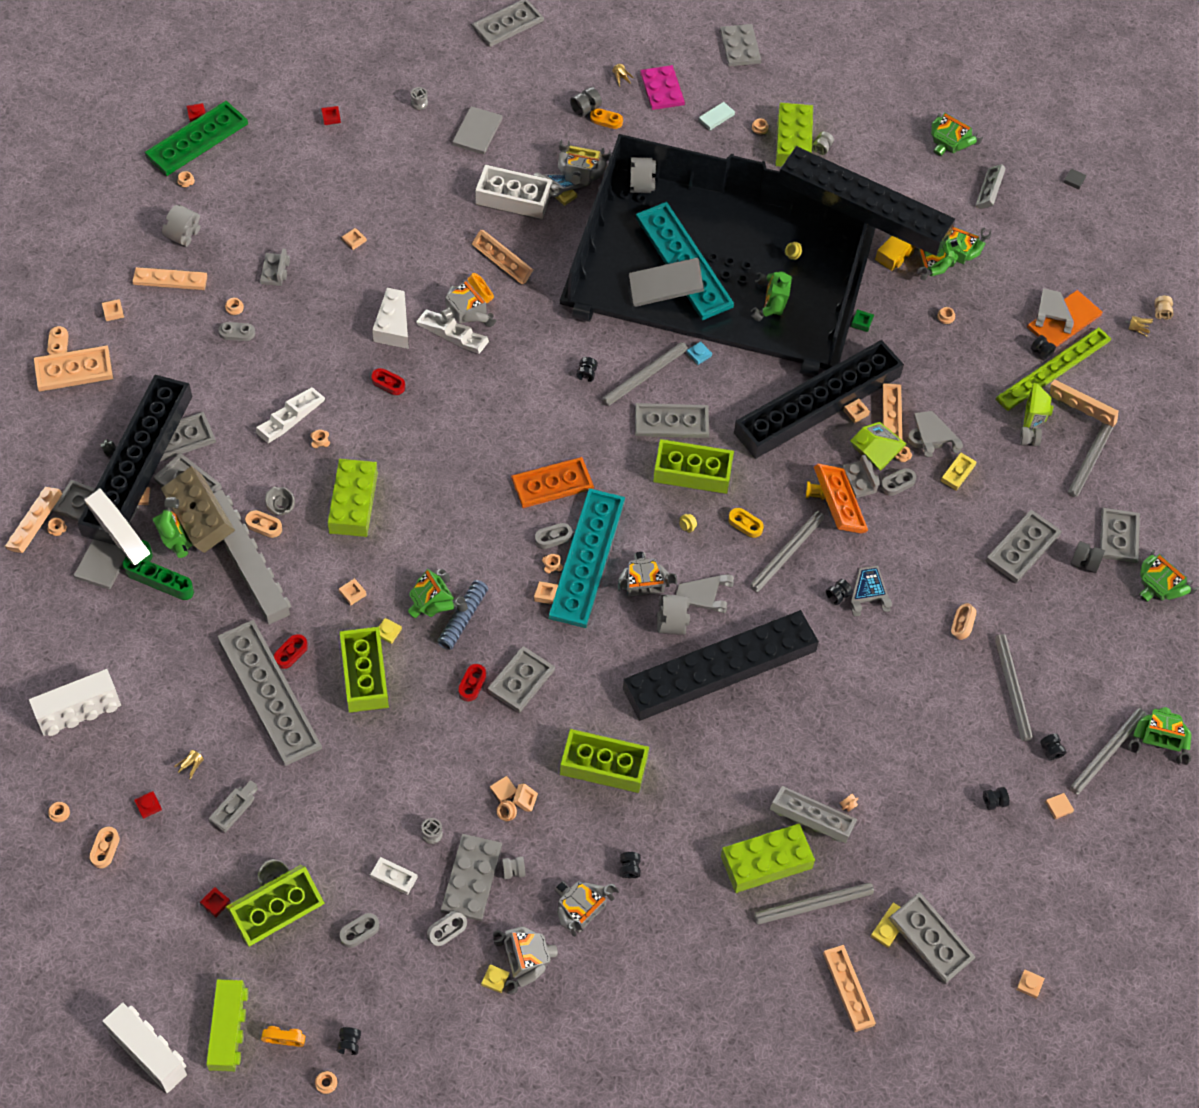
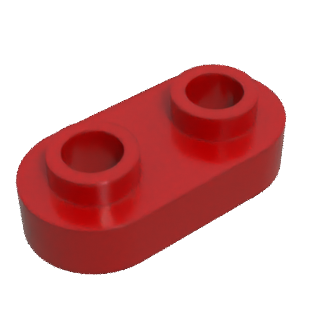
(390, 380)
(289, 651)
(471, 683)

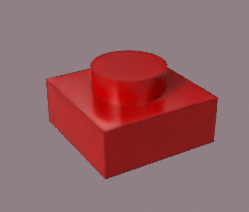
(195, 111)
(331, 115)
(148, 804)
(215, 902)

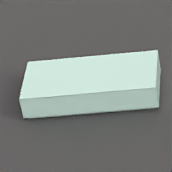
(716, 116)

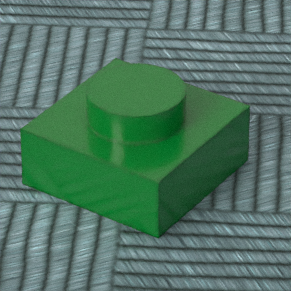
(862, 320)

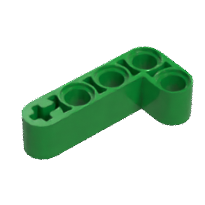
(179, 585)

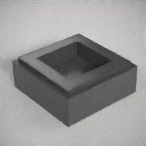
(1075, 178)

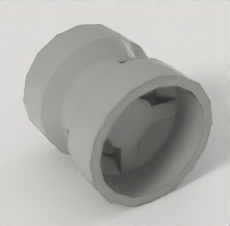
(419, 98)
(823, 142)
(1030, 436)
(429, 834)
(513, 867)

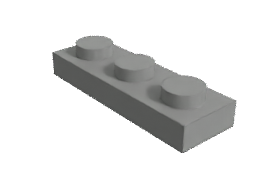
(990, 186)

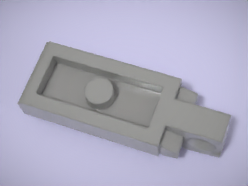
(233, 807)

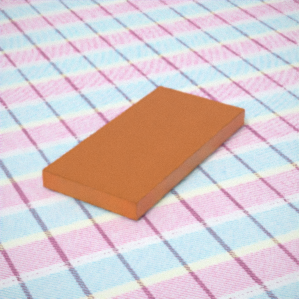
(1082, 312)
(552, 482)
(840, 498)

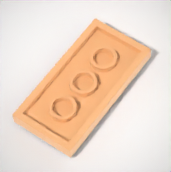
(73, 368)

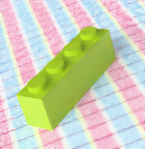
(226, 1025)

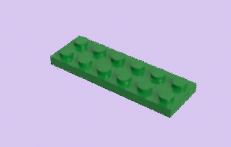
(196, 138)

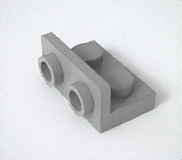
(274, 268)
(862, 477)

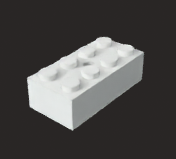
(513, 192)
(75, 703)
(145, 1047)

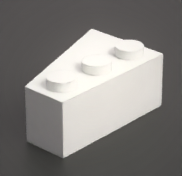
(391, 320)

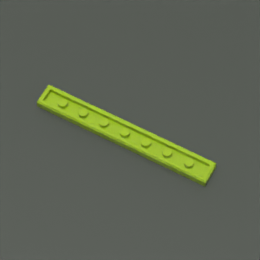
(1053, 368)

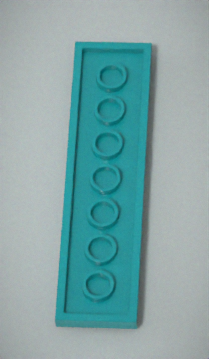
(676, 246)
(587, 558)

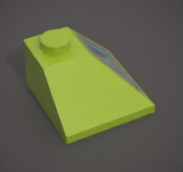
(1037, 407)
(877, 444)

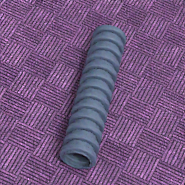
(460, 619)

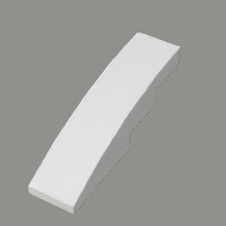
(452, 331)
(292, 413)
(117, 526)

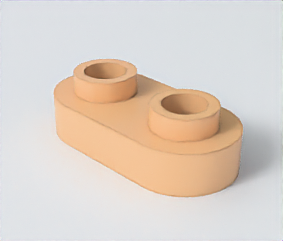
(57, 340)
(264, 524)
(963, 621)
(104, 848)

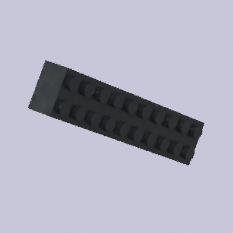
(866, 200)
(818, 399)
(139, 451)
(720, 665)

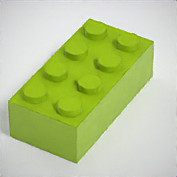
(793, 130)
(693, 466)
(352, 497)
(364, 669)
(604, 760)
(767, 858)
(275, 905)

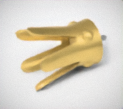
(620, 71)
(1136, 324)
(192, 758)

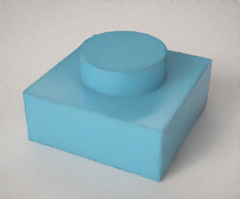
(699, 353)

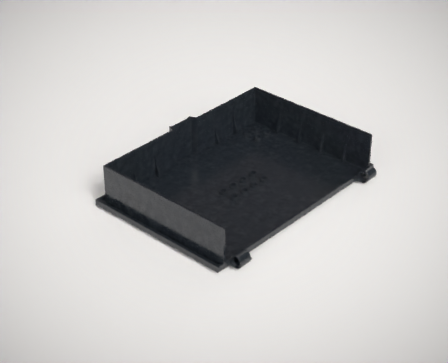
(741, 228)

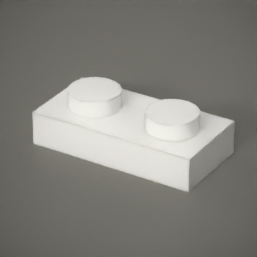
(394, 876)

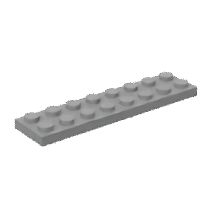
(269, 693)

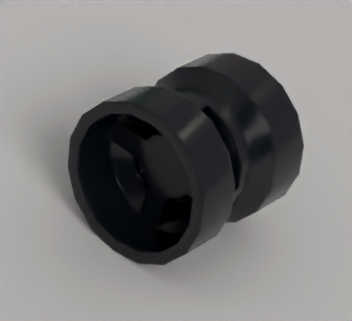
(1043, 347)
(587, 368)
(840, 590)
(1053, 746)
(996, 798)
(630, 865)
(349, 1040)

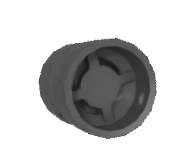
(586, 101)
(1087, 557)

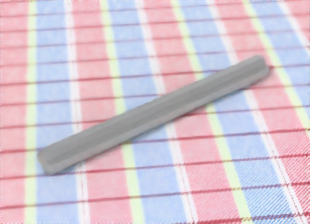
(644, 374)
(1090, 460)
(787, 551)
(1013, 688)
(1109, 749)
(814, 903)

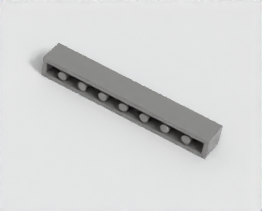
(252, 566)

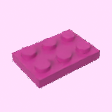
(662, 87)

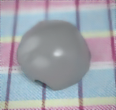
(282, 497)
(270, 869)

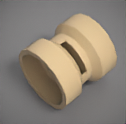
(1164, 307)

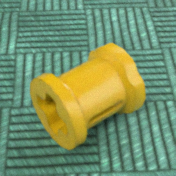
(814, 490)

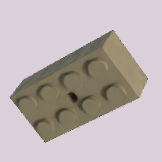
(198, 509)

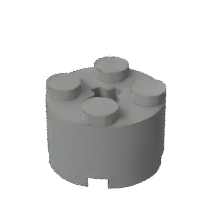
(641, 175)
(181, 225)
(673, 615)

